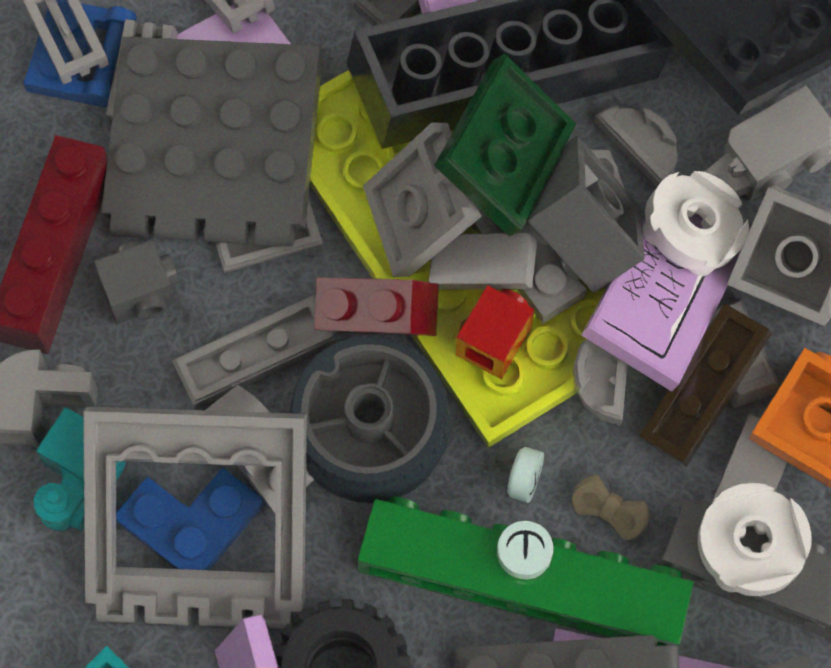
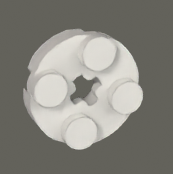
(681, 241)
(771, 514)

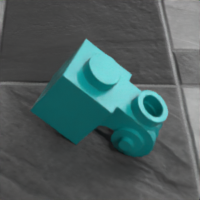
(63, 452)

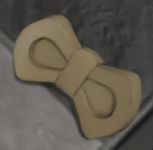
(594, 499)

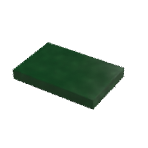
(505, 145)

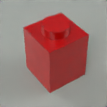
(495, 330)

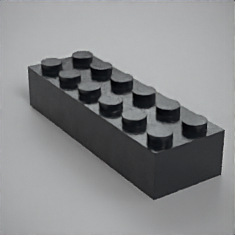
(434, 61)

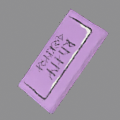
(657, 314)

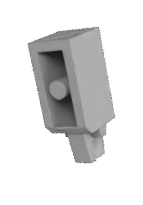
(776, 145)

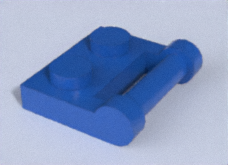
(42, 75)

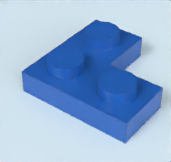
(192, 535)

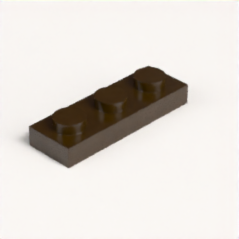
(707, 385)

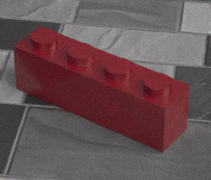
(51, 243)

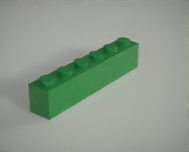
(575, 591)

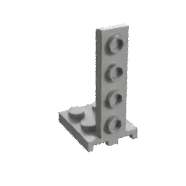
(421, 208)

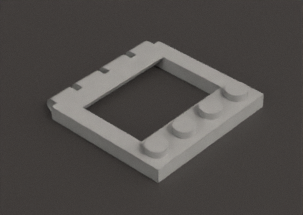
(194, 438)

